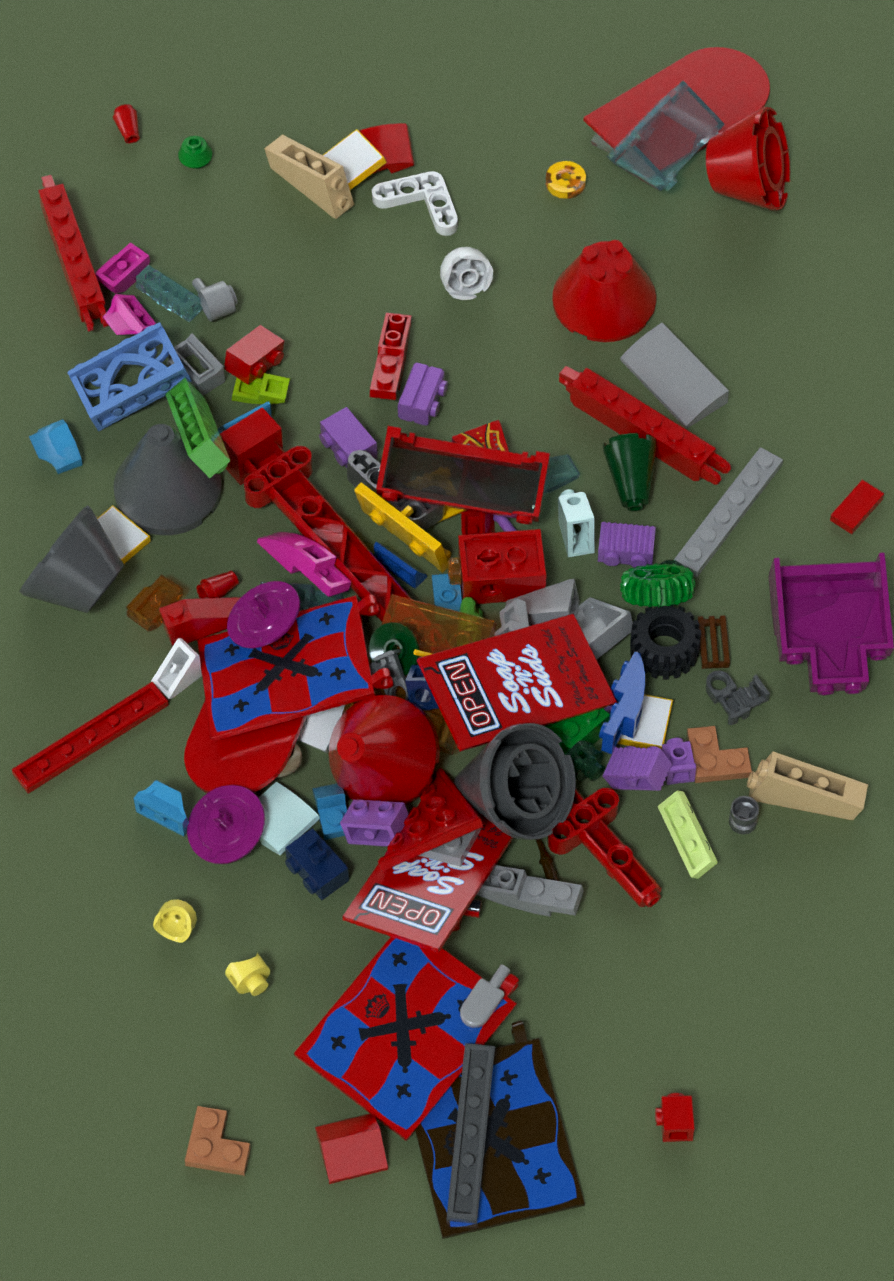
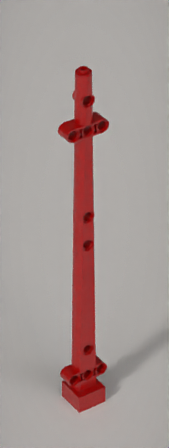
(256, 460)

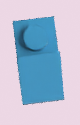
(331, 809)

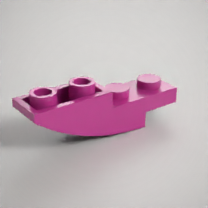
(309, 557)

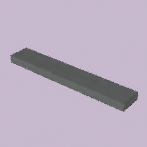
(470, 1133)

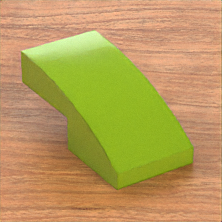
(270, 388)

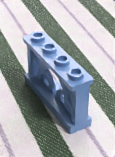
(131, 399)

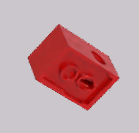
(501, 565)

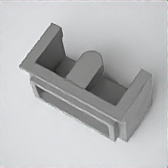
(210, 378)

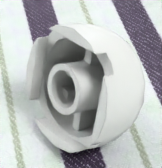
(466, 273)

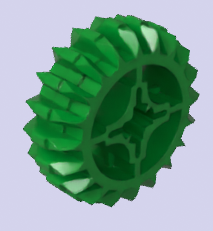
(657, 585)

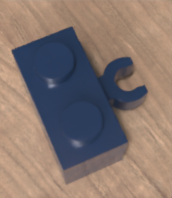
(316, 864)

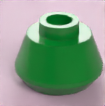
(195, 152)

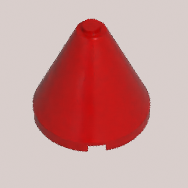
(384, 750)

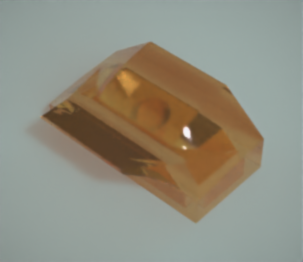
(146, 605)

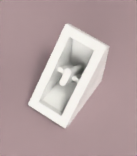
(178, 670)

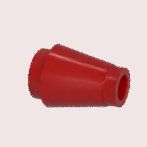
(127, 122)
(217, 585)

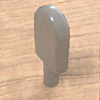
(483, 999)

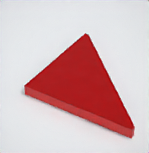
(435, 821)

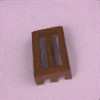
(711, 623)

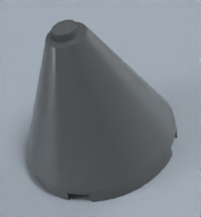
(163, 486)
(521, 781)

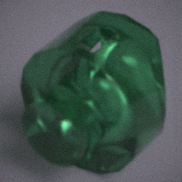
(588, 763)

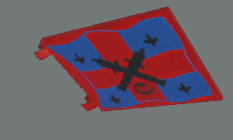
(306, 671)
(400, 1034)

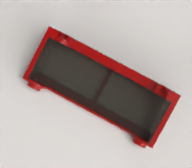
(462, 476)

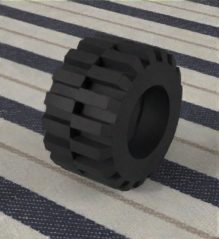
(666, 622)

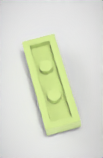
(687, 834)

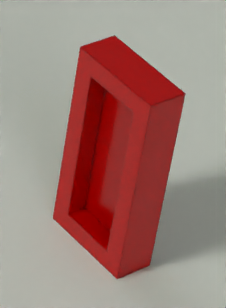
(857, 507)

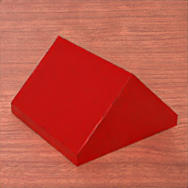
(351, 1148)

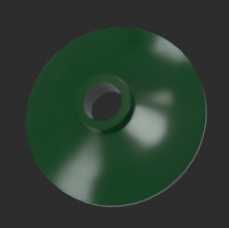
(391, 635)

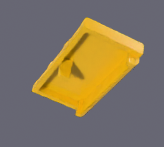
(402, 527)

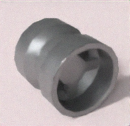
(748, 810)

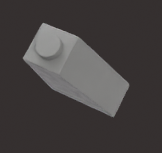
(551, 602)

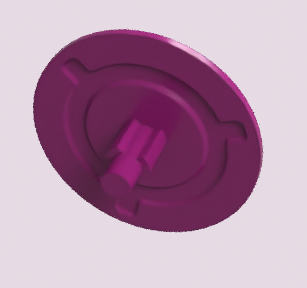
(263, 614)
(226, 824)

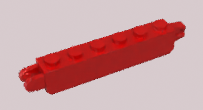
(72, 253)
(629, 415)

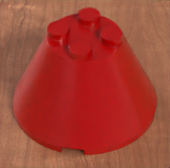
(604, 294)

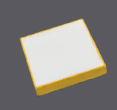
(357, 157)
(123, 533)
(652, 724)

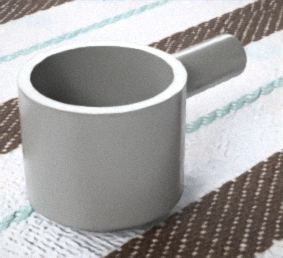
(215, 299)

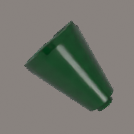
(631, 468)

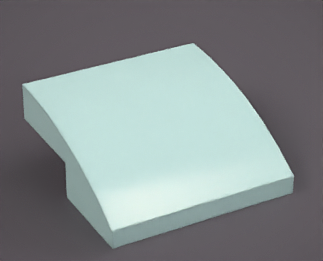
(285, 818)

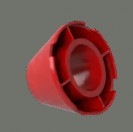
(751, 161)

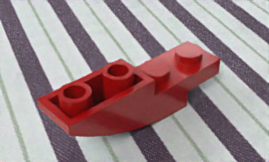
(391, 356)

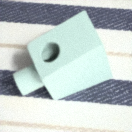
(575, 509)

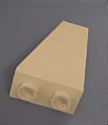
(311, 174)
(806, 787)

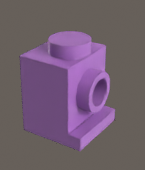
(682, 761)

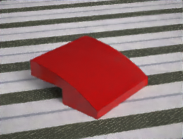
(393, 144)

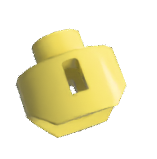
(175, 920)
(249, 975)

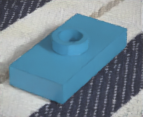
(445, 594)

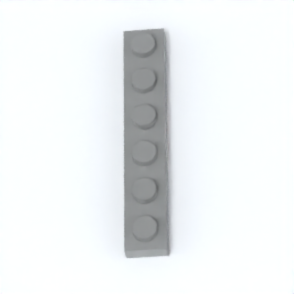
(729, 511)

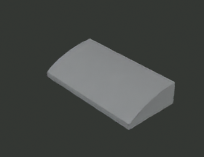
(675, 376)
(603, 624)

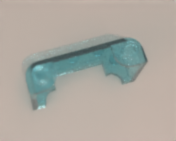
(666, 138)

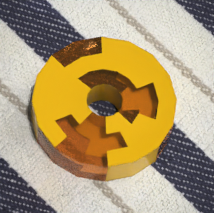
(565, 170)

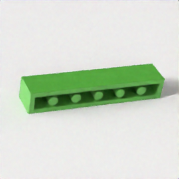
(197, 428)

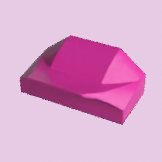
(121, 270)
(127, 315)

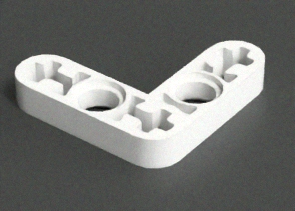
(427, 193)

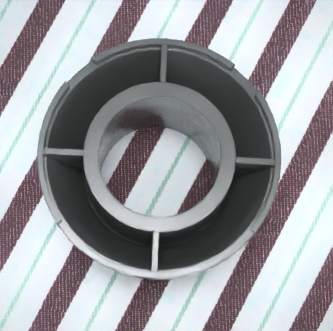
(76, 567)

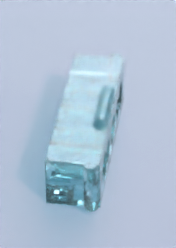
(168, 293)

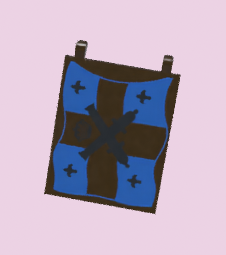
(526, 1147)

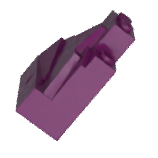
(832, 620)

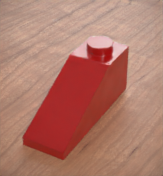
(196, 617)

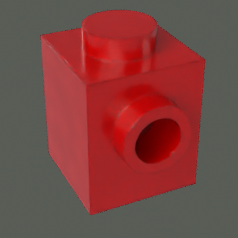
(675, 1118)

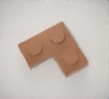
(715, 763)
(209, 1150)

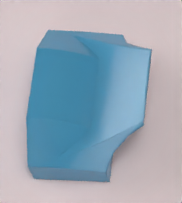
(57, 446)
(162, 806)

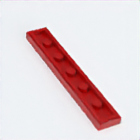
(90, 737)

